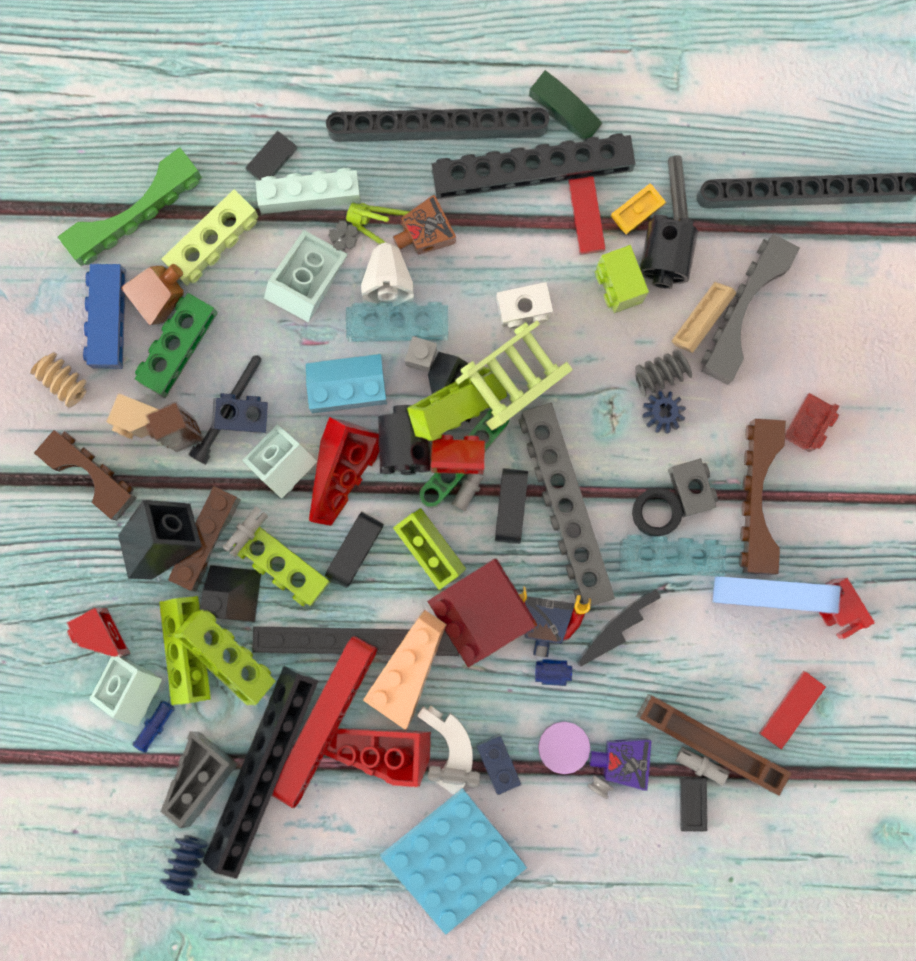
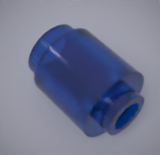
(553, 672)

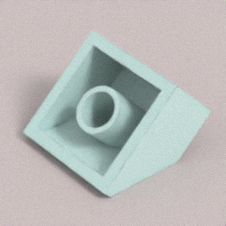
(279, 461)
(125, 690)

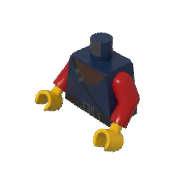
(555, 621)

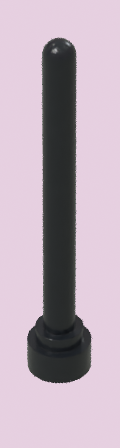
(202, 451)

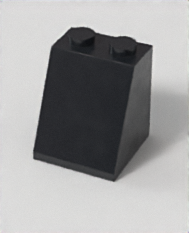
(158, 538)

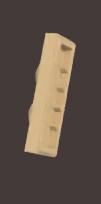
(703, 317)

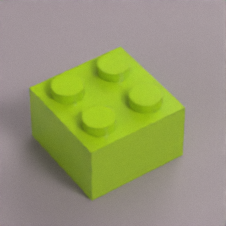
(621, 279)

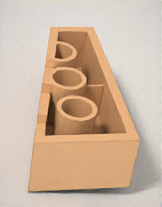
(404, 677)

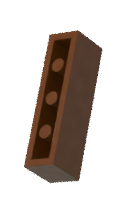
(173, 427)

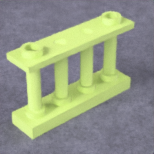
(535, 385)

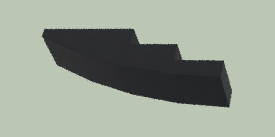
(610, 634)

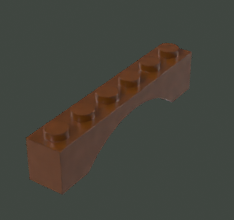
(760, 550)
(713, 744)

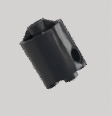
(668, 260)
(399, 446)

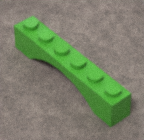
(172, 178)

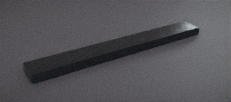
(334, 640)

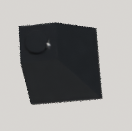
(445, 371)
(231, 593)

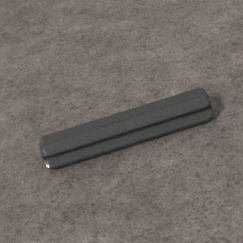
(677, 187)

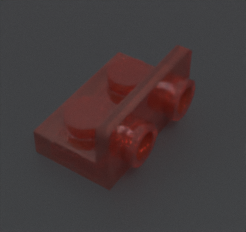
(811, 423)

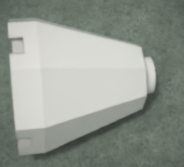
(387, 277)

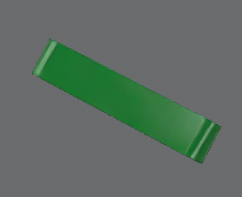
(444, 489)

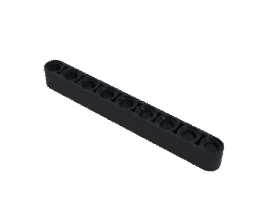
(448, 117)
(795, 185)

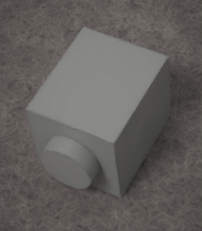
(421, 354)

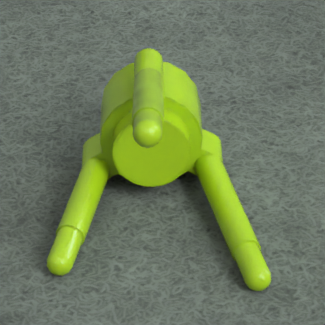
(361, 214)

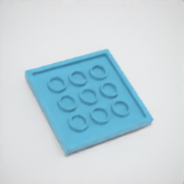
(453, 861)

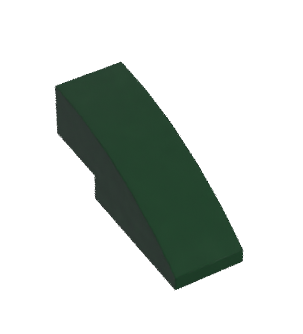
(564, 106)

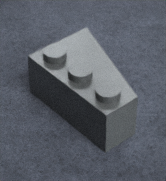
(197, 780)

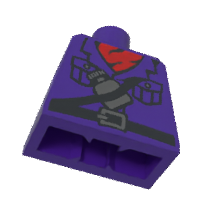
(625, 762)

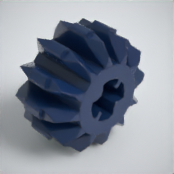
(673, 414)

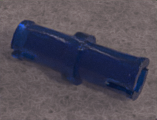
(153, 726)

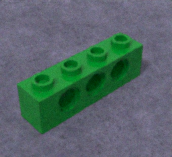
(176, 359)

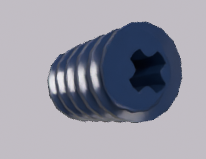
(184, 864)

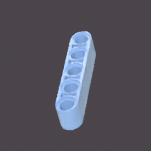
(777, 594)

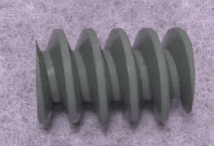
(662, 370)

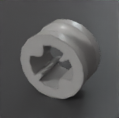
(600, 787)

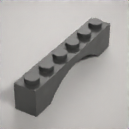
(727, 354)

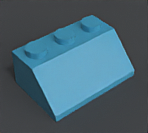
(345, 383)

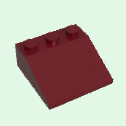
(482, 612)

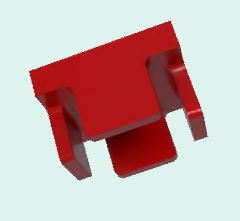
(851, 610)

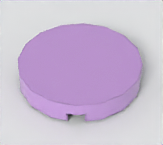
(564, 747)

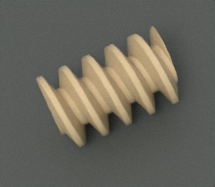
(59, 379)

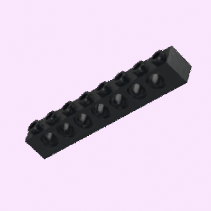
(522, 176)
(260, 772)

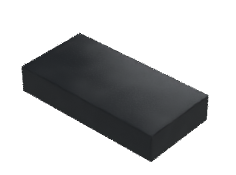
(271, 156)
(693, 804)

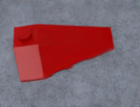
(342, 459)
(392, 755)

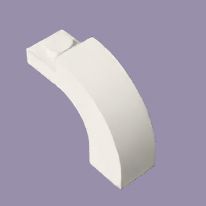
(458, 741)

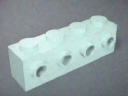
(308, 191)

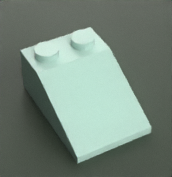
(304, 276)

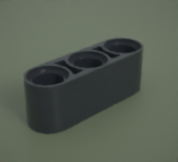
(511, 506)
(354, 549)

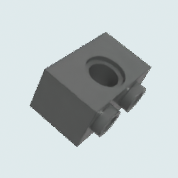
(690, 502)

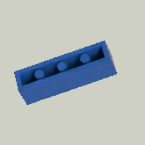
(105, 316)

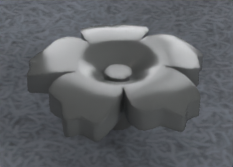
(344, 236)

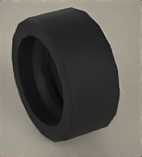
(675, 505)

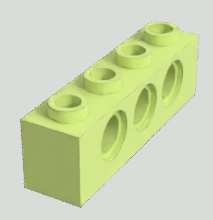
(212, 224)

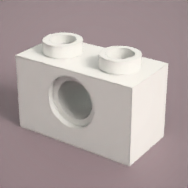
(535, 295)

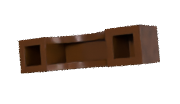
(109, 495)
(210, 524)

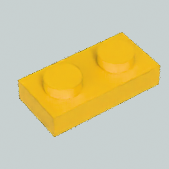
(638, 209)

